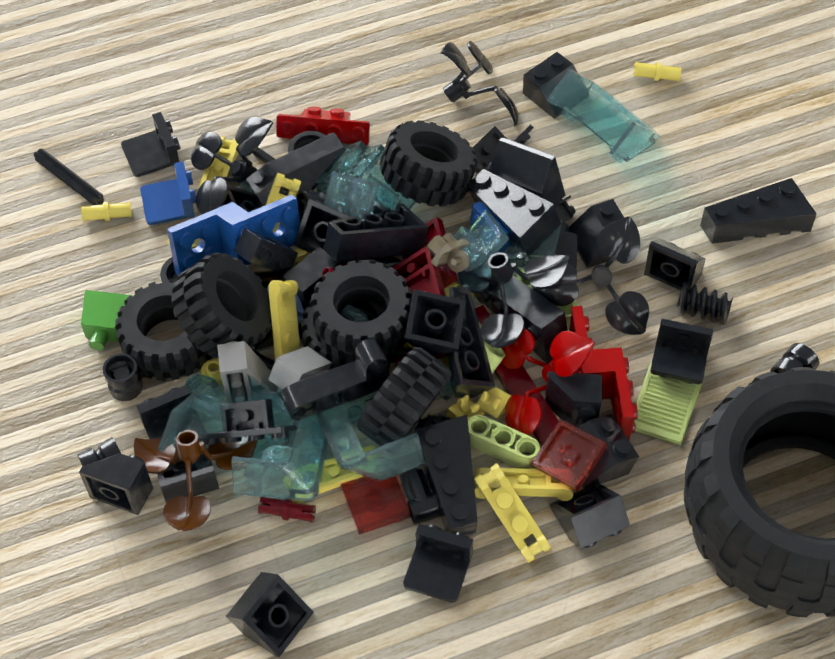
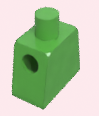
(100, 316)

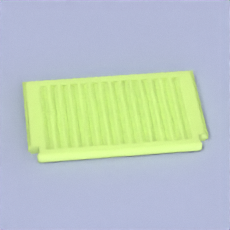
(665, 407)

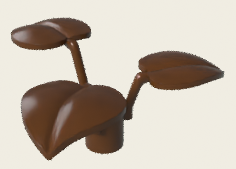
(181, 511)

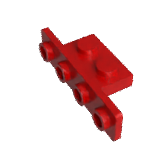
(324, 122)

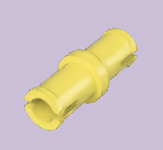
(657, 71)
(106, 211)

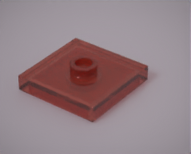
(569, 455)
(375, 502)

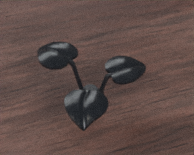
(460, 85)
(248, 136)
(620, 242)
(542, 273)

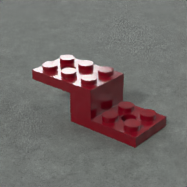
(420, 271)

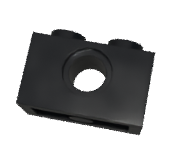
(265, 251)

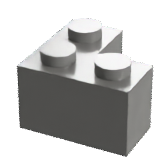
(297, 367)

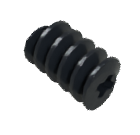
(704, 303)

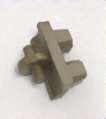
(448, 251)

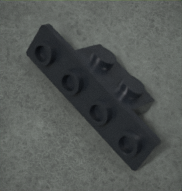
(487, 146)
(249, 420)

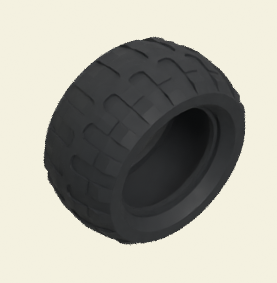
(727, 523)

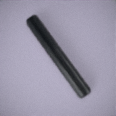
(68, 177)

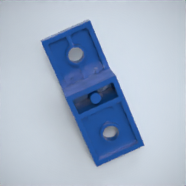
(222, 229)

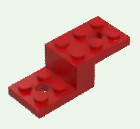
(614, 371)

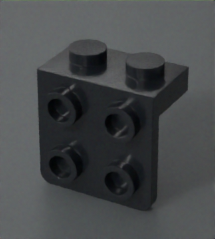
(153, 149)
(681, 351)
(156, 411)
(439, 563)

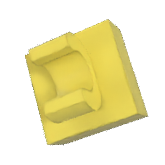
(494, 402)
(464, 407)

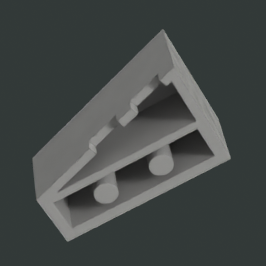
(242, 371)

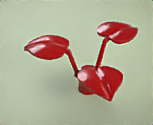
(568, 354)

